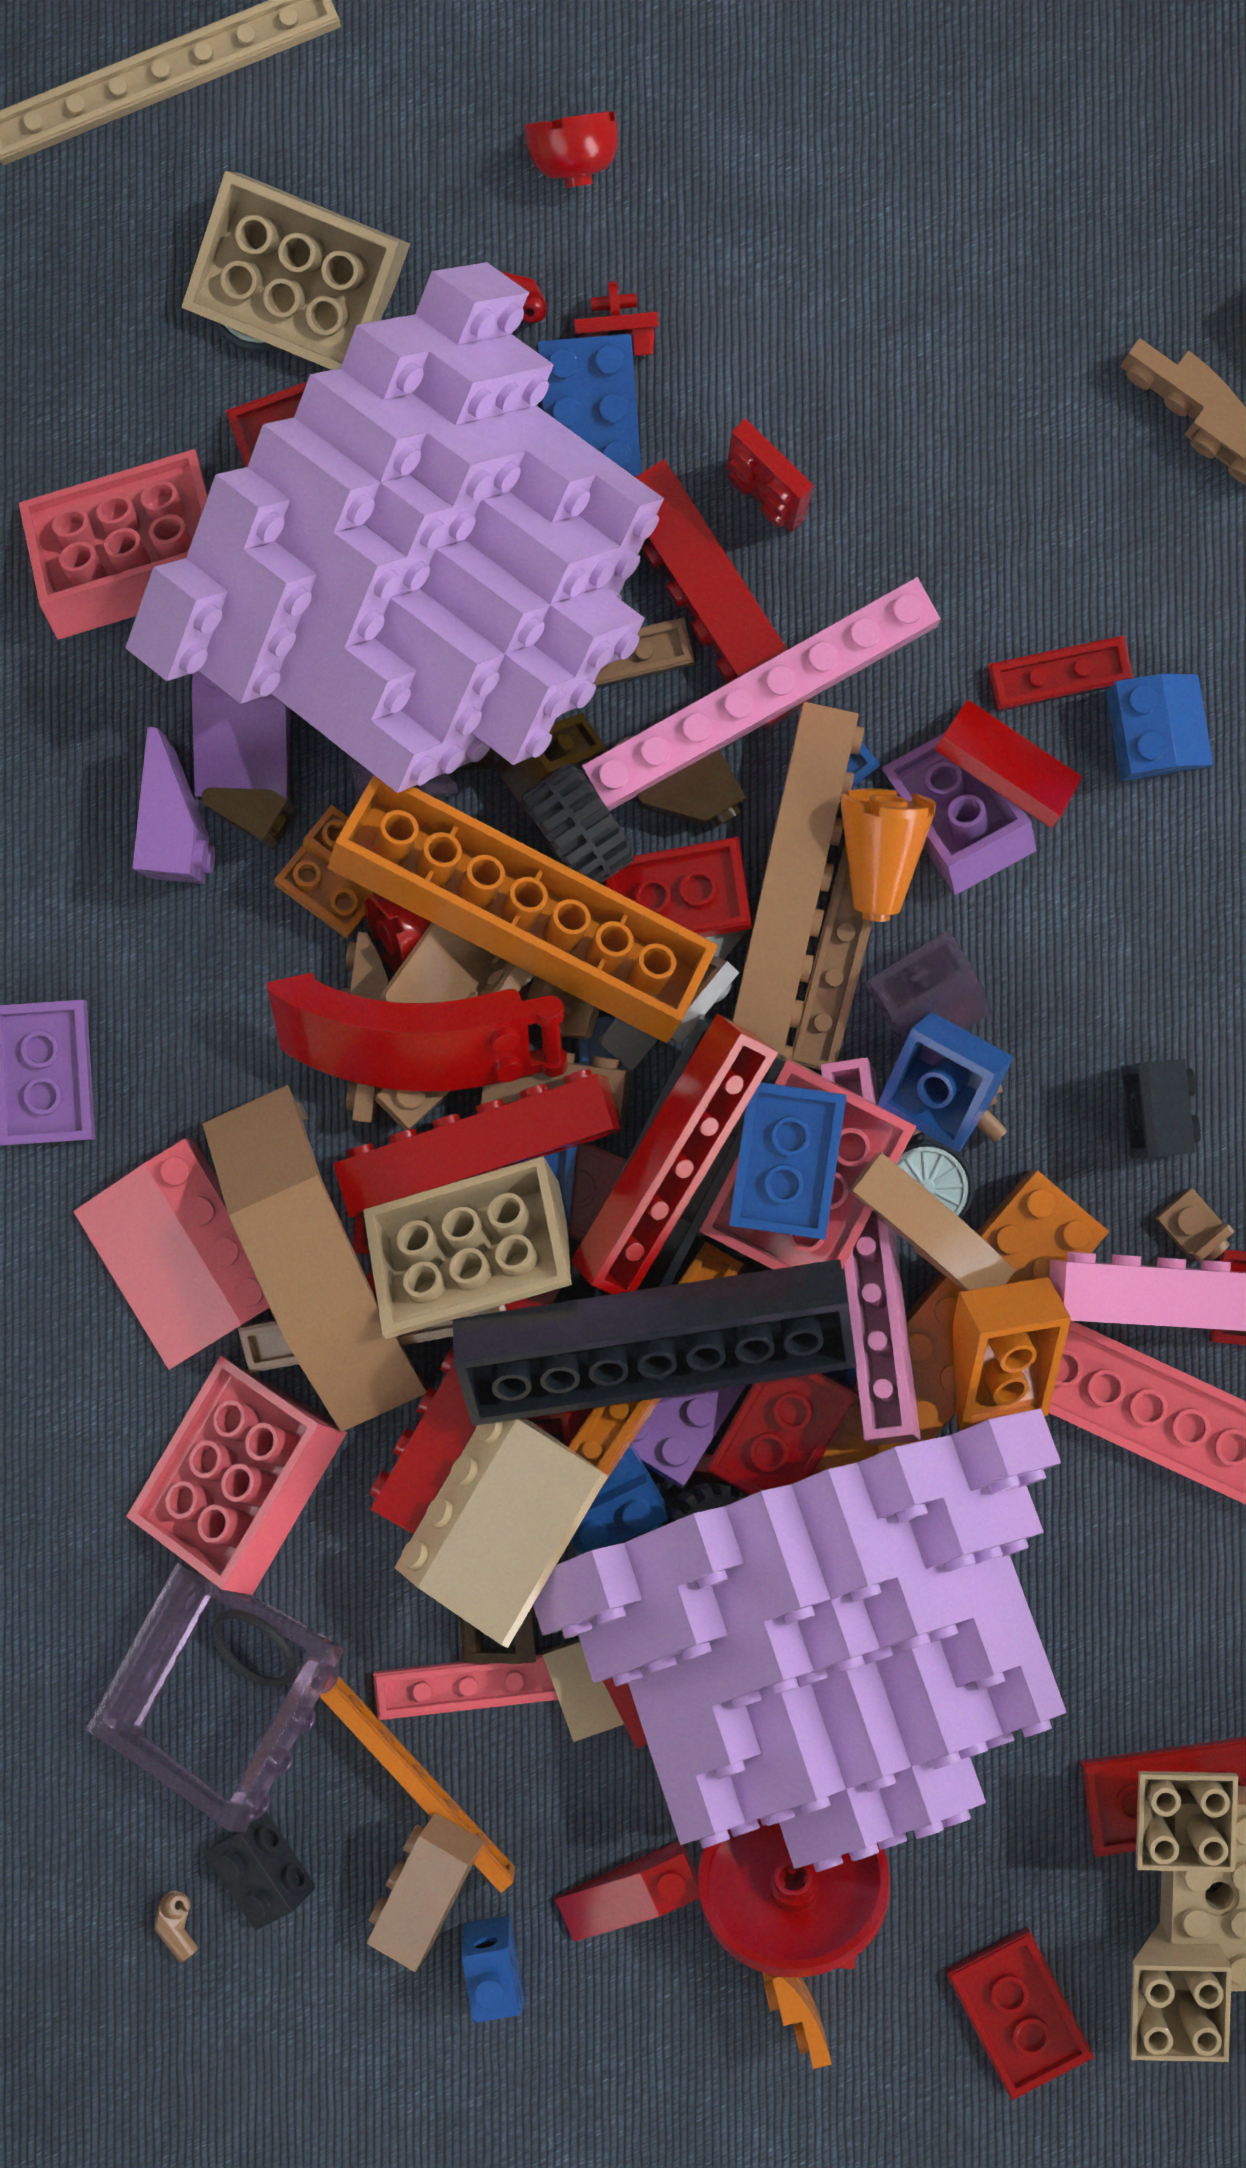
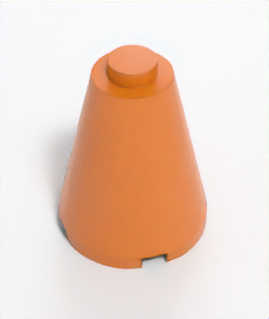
(883, 847)

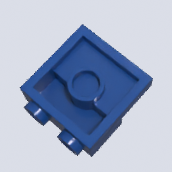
(623, 1507)

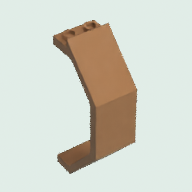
(307, 1260)

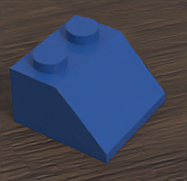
(1158, 725)
(944, 1080)

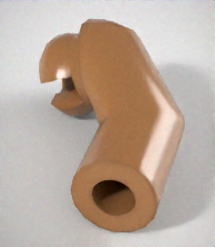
(171, 1923)

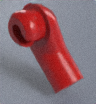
(535, 304)

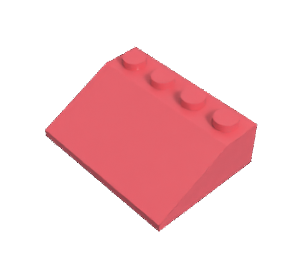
(104, 536)
(863, 1134)
(175, 1252)
(235, 1477)

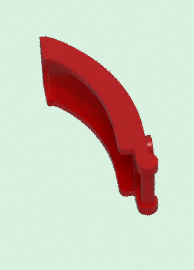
(416, 1043)

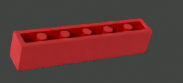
(708, 584)
(490, 1140)
(673, 1157)
(434, 1446)

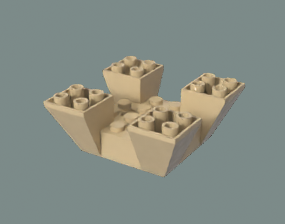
(1197, 1953)

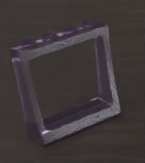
(149, 1665)

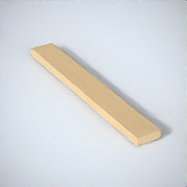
(160, 73)

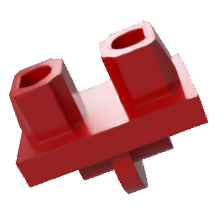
(639, 325)

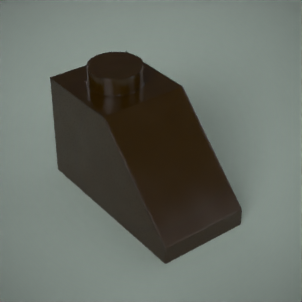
(571, 742)
(697, 793)

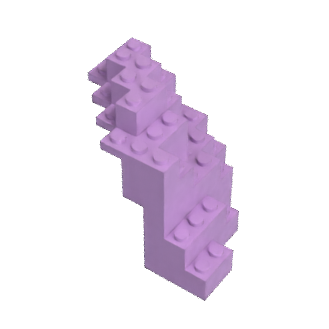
(413, 549)
(829, 1643)

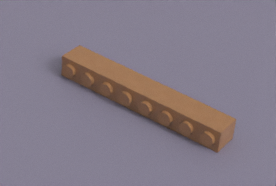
(796, 873)

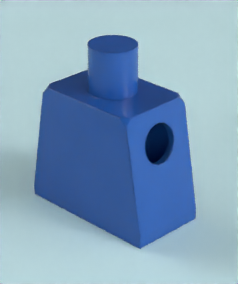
(492, 1972)

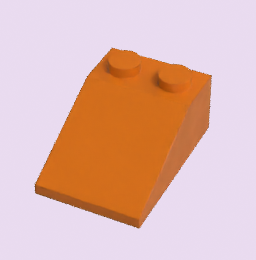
(1007, 1349)

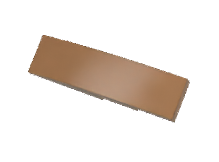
(929, 1226)

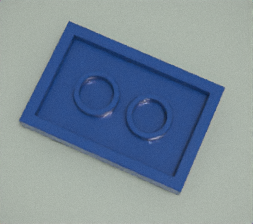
(596, 394)
(788, 1160)

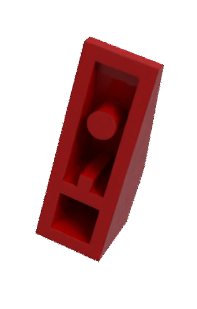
(631, 1893)

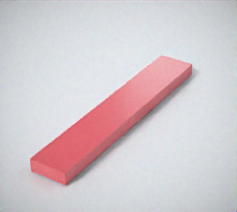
(460, 1687)

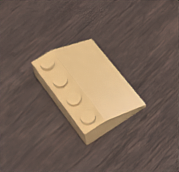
(291, 271)
(468, 1246)
(500, 1525)

